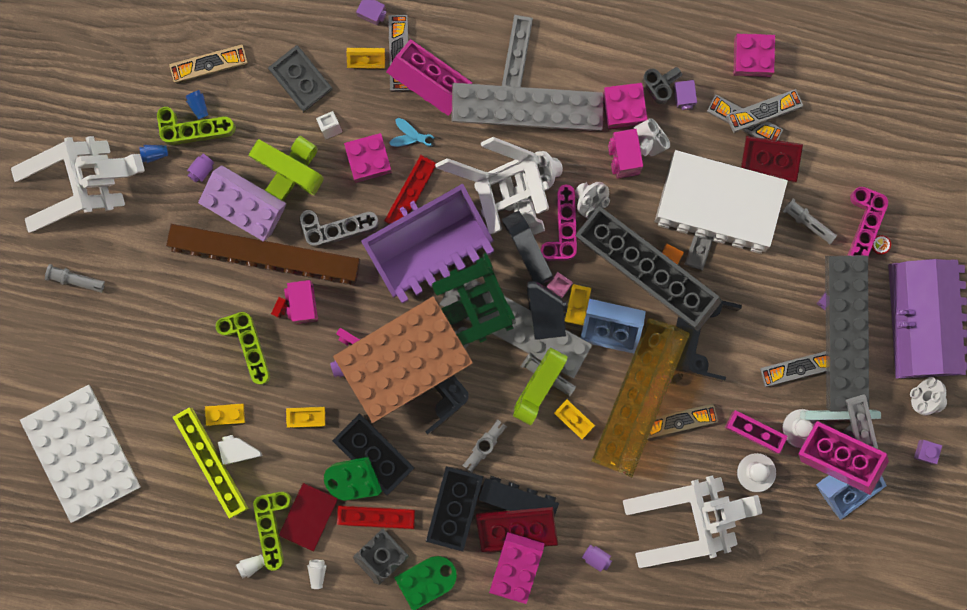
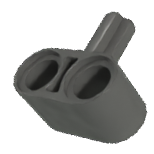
(661, 84)

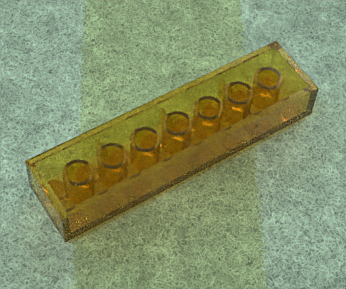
(640, 397)

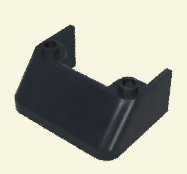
(547, 312)
(695, 363)
(453, 399)

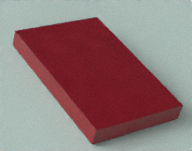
(772, 157)
(308, 517)

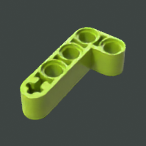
(197, 126)
(303, 152)
(286, 166)
(248, 350)
(539, 385)
(273, 530)

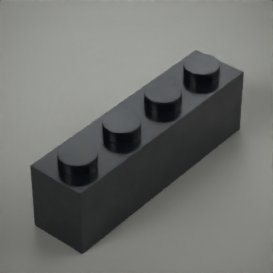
(512, 498)

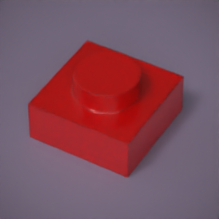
(280, 308)

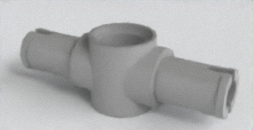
(477, 455)

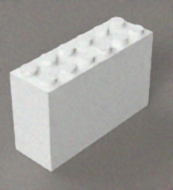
(720, 202)

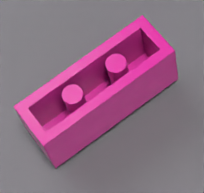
(756, 432)

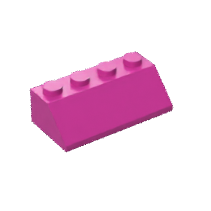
(426, 75)

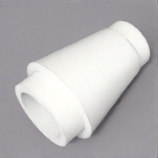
(250, 565)
(316, 573)

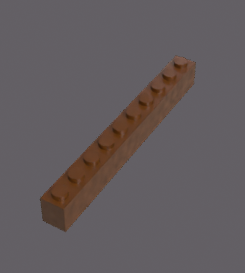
(265, 253)

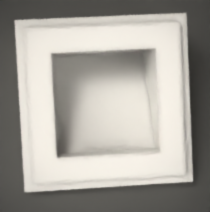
(329, 125)

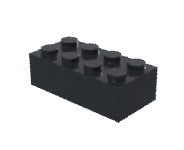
(363, 440)
(454, 508)

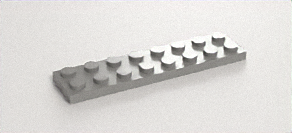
(527, 107)
(523, 333)

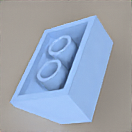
(613, 326)
(844, 497)

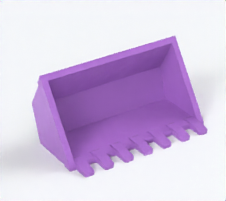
(428, 242)
(928, 318)

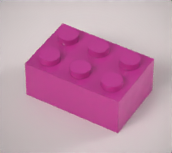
(626, 153)
(516, 568)

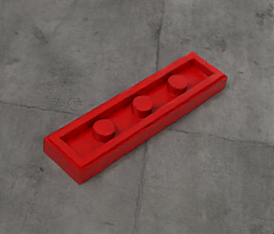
(412, 188)
(376, 517)

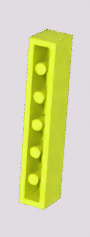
(210, 462)

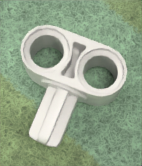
(651, 138)

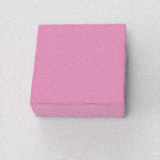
(559, 285)

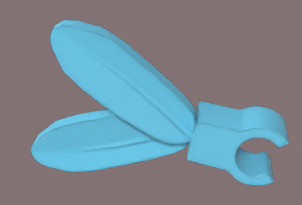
(411, 135)

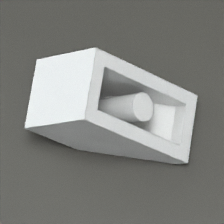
(236, 450)

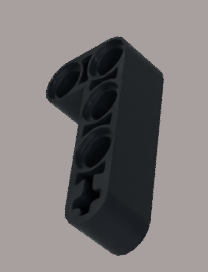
(527, 247)

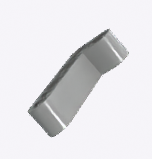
(341, 225)

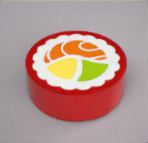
(881, 245)

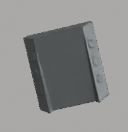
(380, 557)

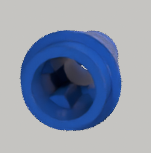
(197, 104)
(153, 152)

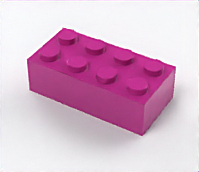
(843, 457)

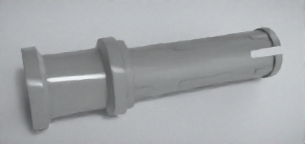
(802, 215)
(65, 276)
(562, 384)

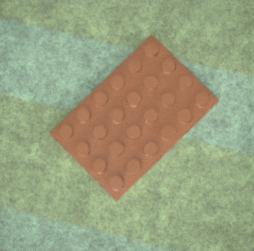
(403, 359)

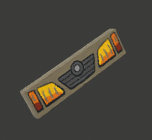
(684, 420)

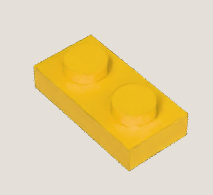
(365, 57)
(577, 304)
(224, 414)
(305, 417)
(574, 419)

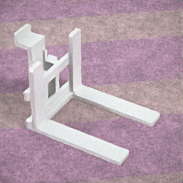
(105, 170)
(520, 198)
(725, 512)

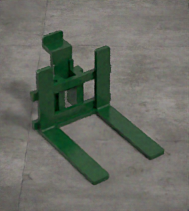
(472, 301)

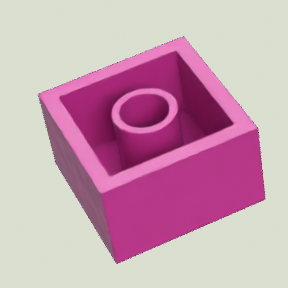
(754, 55)
(624, 105)
(368, 158)
(302, 302)

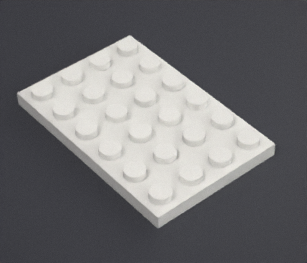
(80, 453)

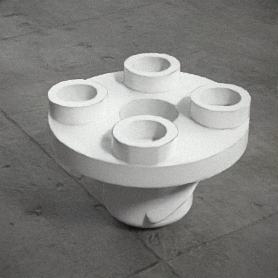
(549, 168)
(591, 197)
(929, 396)
(797, 428)
(756, 472)

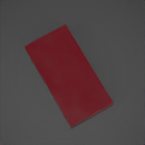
(529, 523)

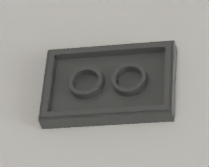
(300, 78)

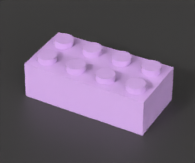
(242, 203)

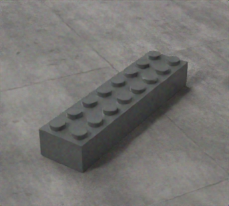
(648, 268)
(846, 329)

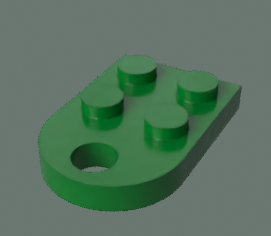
(354, 479)
(425, 582)

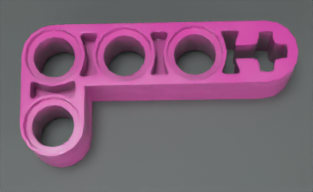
(870, 211)
(563, 222)

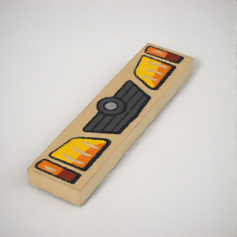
(208, 63)

